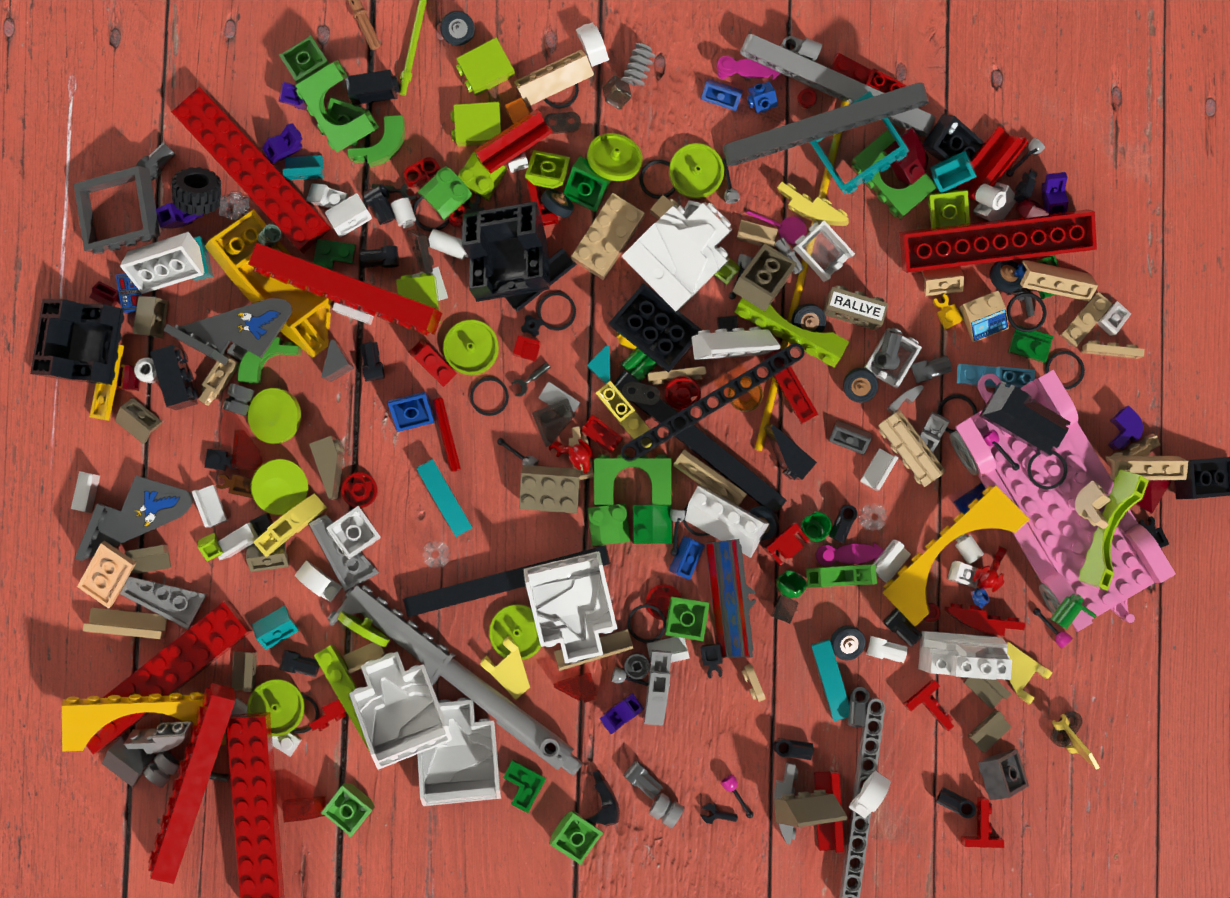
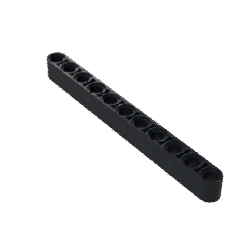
(719, 395)
(709, 451)
(481, 587)

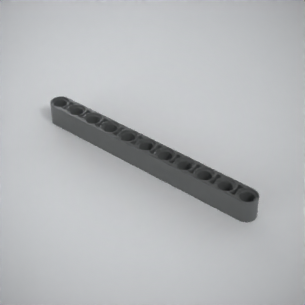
(826, 124)

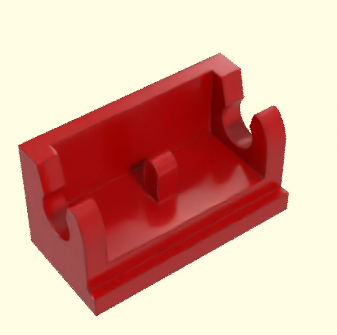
(601, 434)

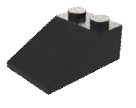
(951, 138)
(789, 455)
(1205, 479)

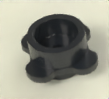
(534, 330)

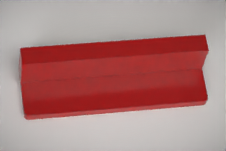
(513, 141)
(990, 160)
(829, 834)

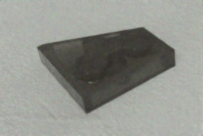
(421, 251)
(553, 420)

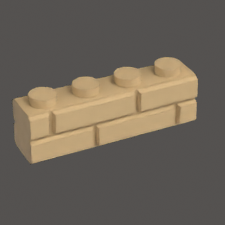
(911, 448)

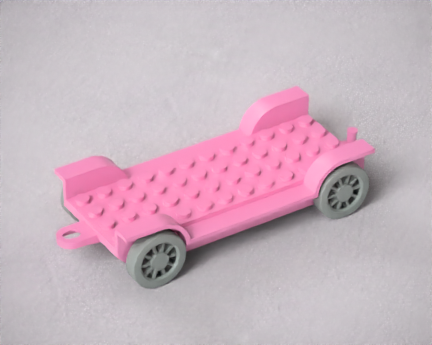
(1055, 534)

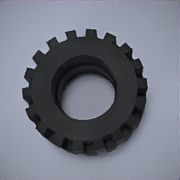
(196, 191)

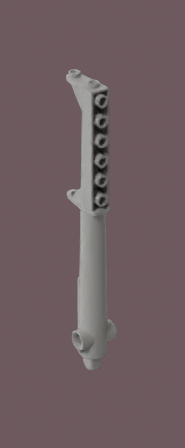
(441, 663)

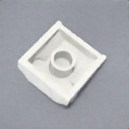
(353, 532)

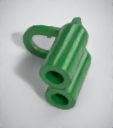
(638, 364)
(1069, 610)

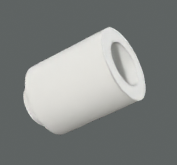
(990, 196)
(403, 212)
(968, 548)

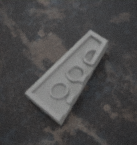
(348, 572)
(168, 601)

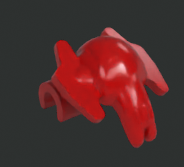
(578, 454)
(990, 578)

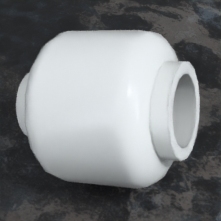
(145, 370)

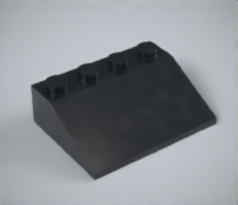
(655, 327)

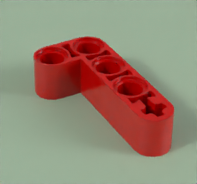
(425, 176)

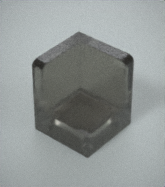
(617, 92)
(784, 609)

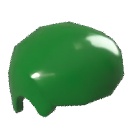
(816, 526)
(791, 584)

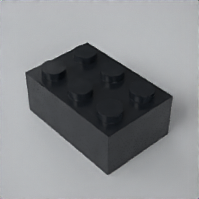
(174, 377)

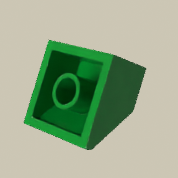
(585, 185)
(652, 524)

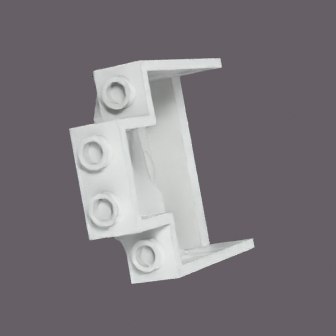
(680, 252)
(571, 605)
(964, 655)
(398, 711)
(466, 765)

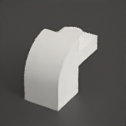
(592, 44)
(317, 581)
(871, 795)

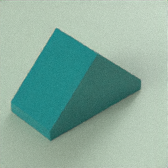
(601, 365)

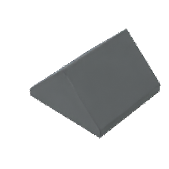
(336, 362)
(125, 762)

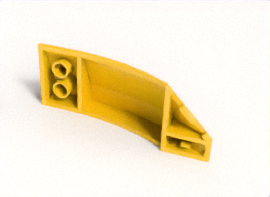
(310, 313)

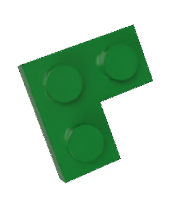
(331, 251)
(529, 783)

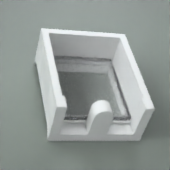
(823, 250)
(907, 353)

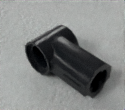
(378, 199)
(385, 257)
(372, 366)
(842, 525)
(898, 624)
(294, 662)
(795, 749)
(955, 802)

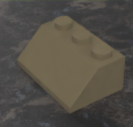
(808, 809)

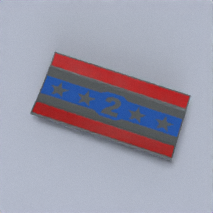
(730, 598)

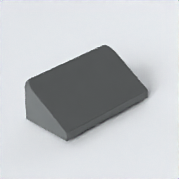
(850, 437)

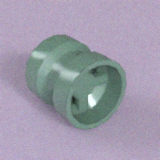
(271, 232)

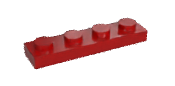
(793, 391)

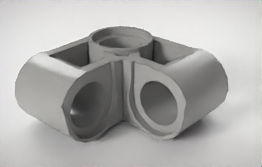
(807, 48)

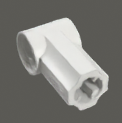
(882, 649)

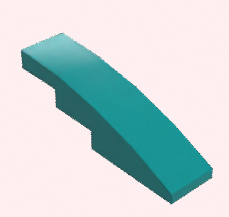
(444, 497)
(831, 679)

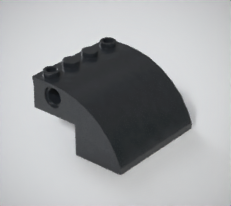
(506, 251)
(77, 341)

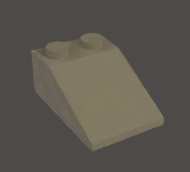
(329, 462)

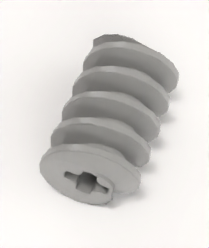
(638, 65)

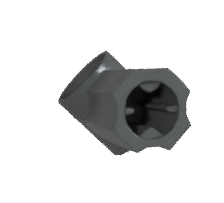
(157, 160)
(888, 356)
(926, 370)
(858, 709)
(639, 776)

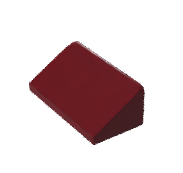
(1031, 209)

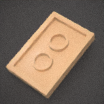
(106, 574)

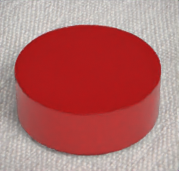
(807, 98)
(934, 613)

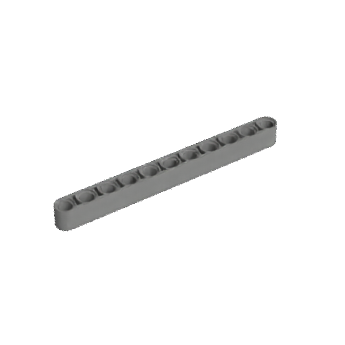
(826, 80)
(861, 774)

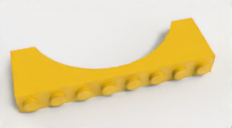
(991, 511)
(86, 716)

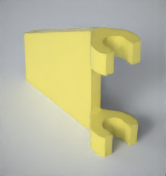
(510, 670)
(1022, 670)
(1078, 746)

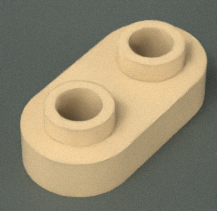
(756, 690)

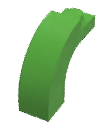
(386, 148)
(251, 365)
(841, 576)

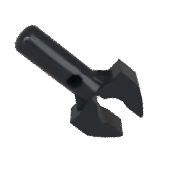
(717, 814)

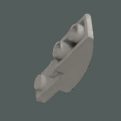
(658, 687)
(159, 739)
(785, 787)

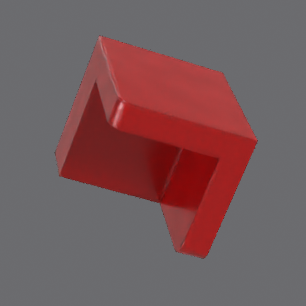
(526, 348)

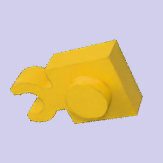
(948, 315)

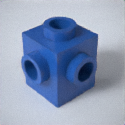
(762, 97)

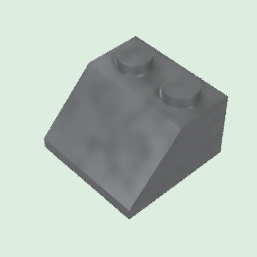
(1003, 775)

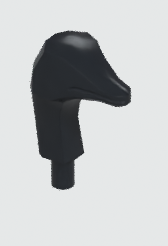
(609, 811)

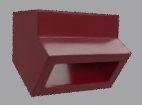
(104, 294)
(127, 379)

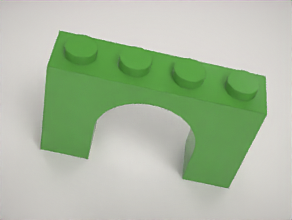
(338, 133)
(899, 200)
(608, 468)

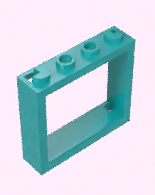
(869, 173)

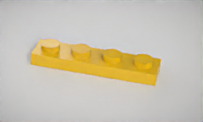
(105, 393)

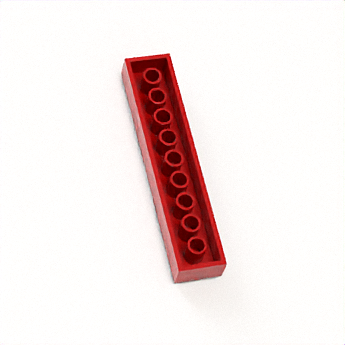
(251, 170)
(998, 241)
(342, 287)
(175, 666)
(191, 783)
(255, 806)

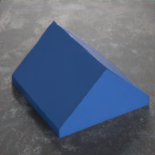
(411, 411)

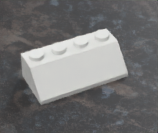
(164, 263)
(733, 344)
(725, 520)

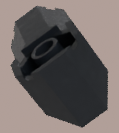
(1025, 419)

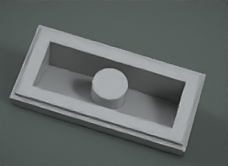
(552, 394)

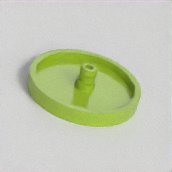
(614, 157)
(696, 171)
(471, 347)
(274, 415)
(279, 486)
(520, 625)
(363, 628)
(282, 701)

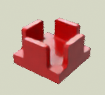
(786, 543)

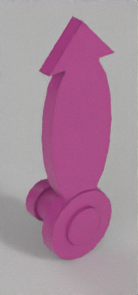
(728, 66)
(848, 554)

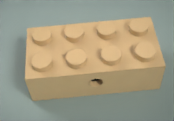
(608, 236)

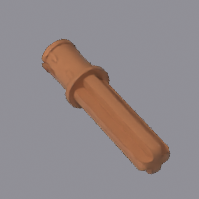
(365, 25)

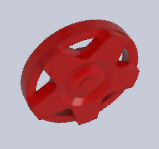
(682, 392)
(359, 490)
(661, 599)

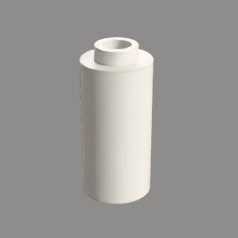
(447, 244)

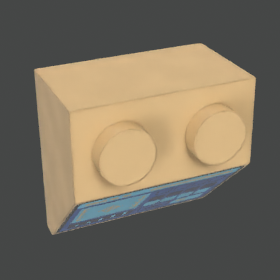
(984, 316)

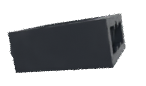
(372, 87)

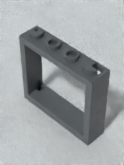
(147, 208)

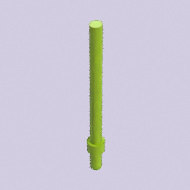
(406, 75)

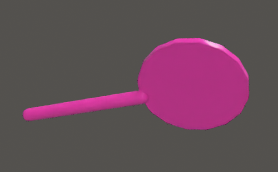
(789, 228)

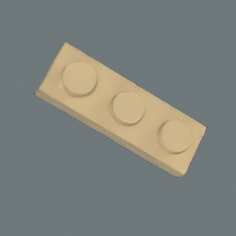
(1086, 319)
(1112, 349)
(659, 377)

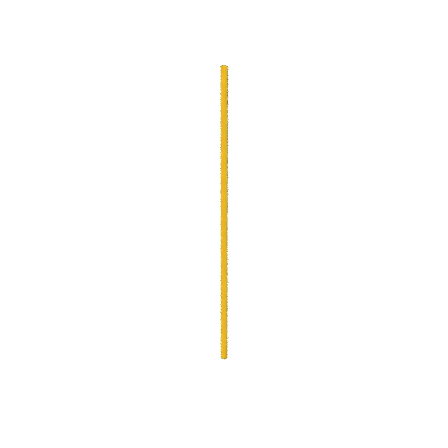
(797, 295)

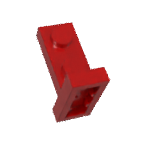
(548, 219)
(432, 362)
(931, 704)
(984, 828)

